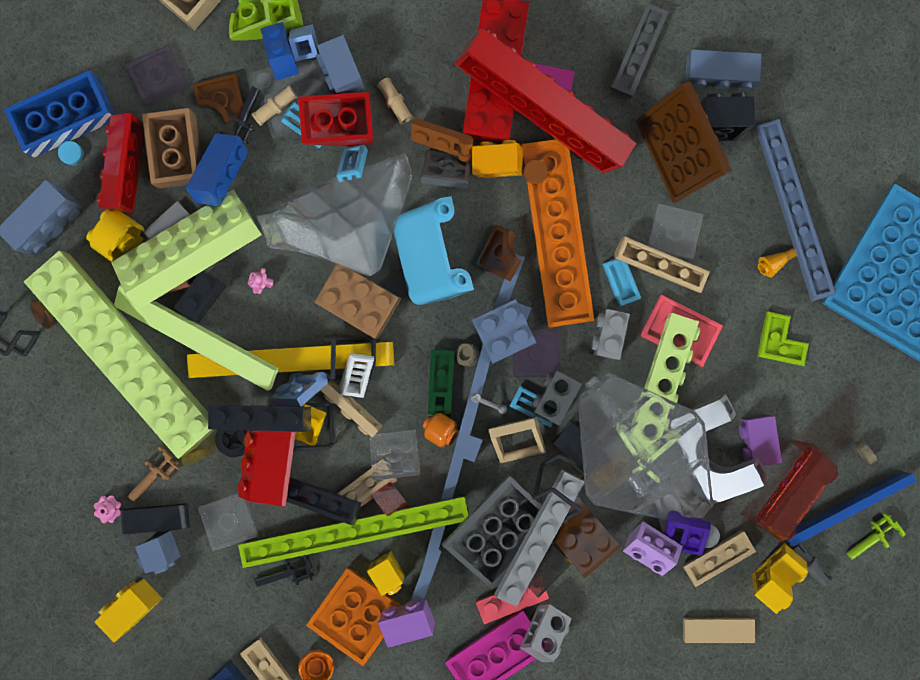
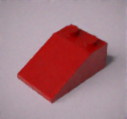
(336, 119)

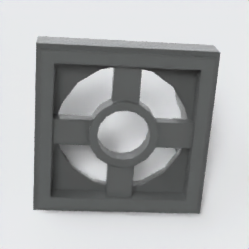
(435, 160)

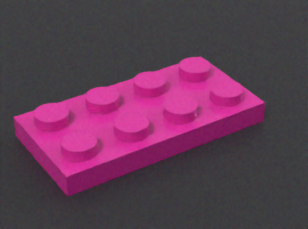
(495, 653)

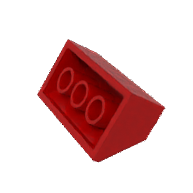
(121, 163)
(266, 467)

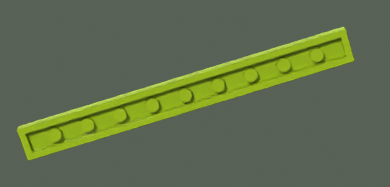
(364, 530)

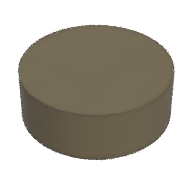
(467, 354)
(865, 452)

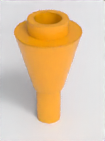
(771, 264)

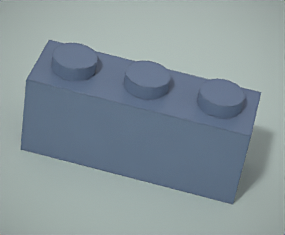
(723, 69)

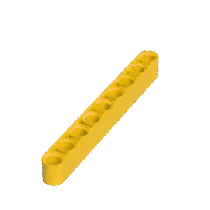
(296, 359)

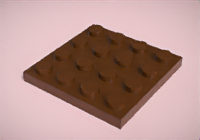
(683, 143)

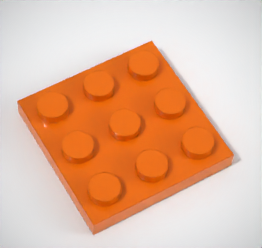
(351, 616)

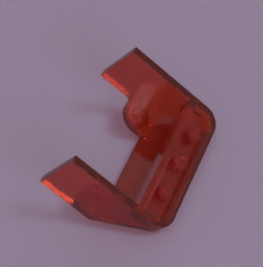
(795, 493)

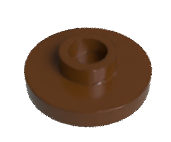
(42, 314)

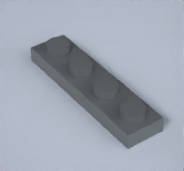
(639, 50)

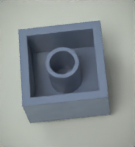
(339, 64)
(504, 331)

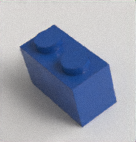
(279, 51)

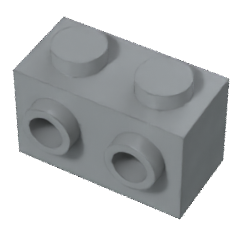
(611, 334)

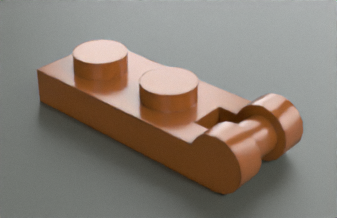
(442, 139)

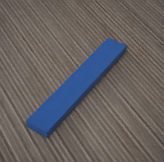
(851, 507)

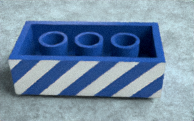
(60, 114)

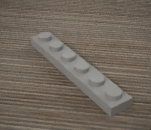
(538, 539)

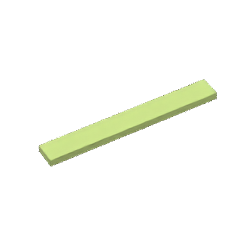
(200, 340)

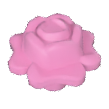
(258, 280)
(107, 509)

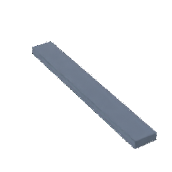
(795, 210)

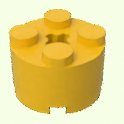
(115, 234)

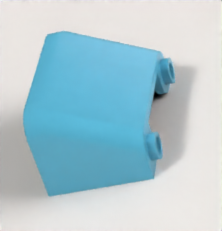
(425, 255)

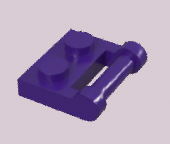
(694, 532)

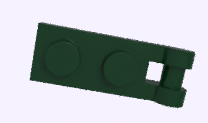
(441, 381)

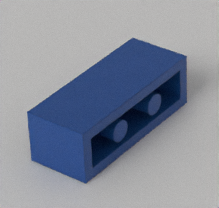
(217, 169)

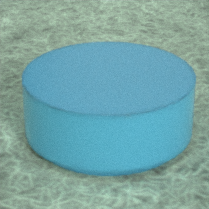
(70, 153)

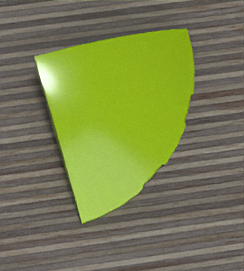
(258, 14)

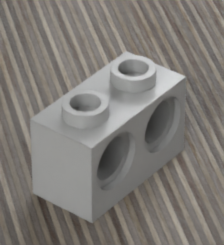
(541, 629)

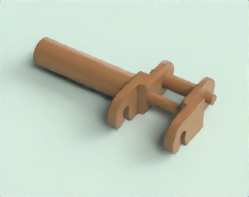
(153, 474)

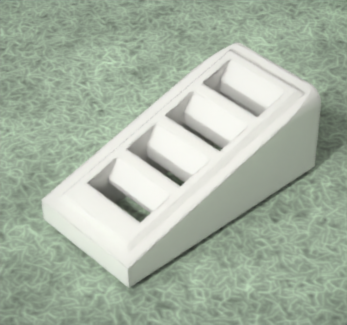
(355, 389)

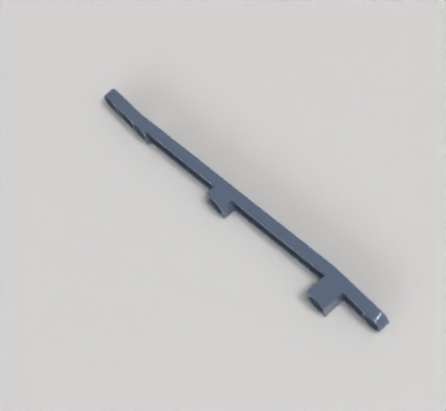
(466, 444)

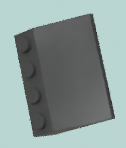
(494, 531)

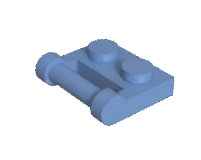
(297, 391)

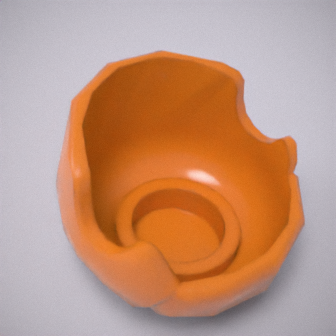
(316, 665)

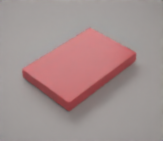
(708, 328)

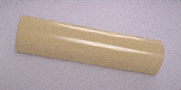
(661, 264)

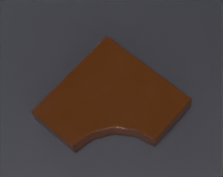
(221, 95)
(498, 254)

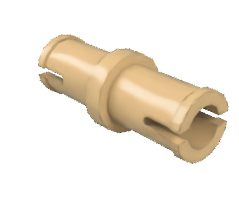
(395, 101)
(274, 105)

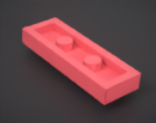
(493, 608)

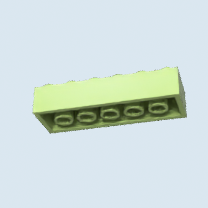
(185, 249)

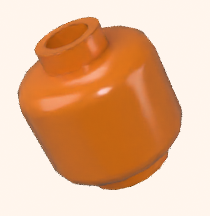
(440, 430)

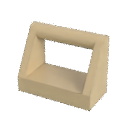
(513, 427)

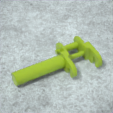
(876, 536)

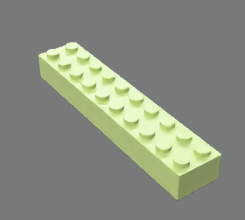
(121, 353)

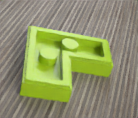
(774, 343)

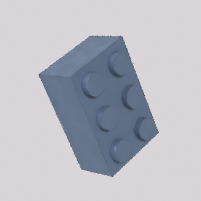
(40, 218)

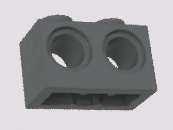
(561, 400)

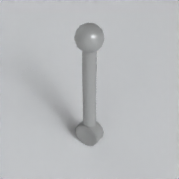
(477, 398)

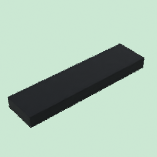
(323, 501)

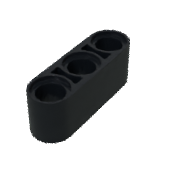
(155, 518)

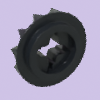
(223, 441)

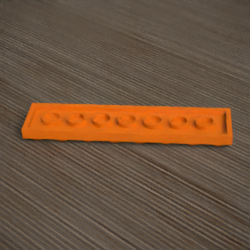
(558, 236)

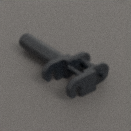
(245, 113)
(287, 572)

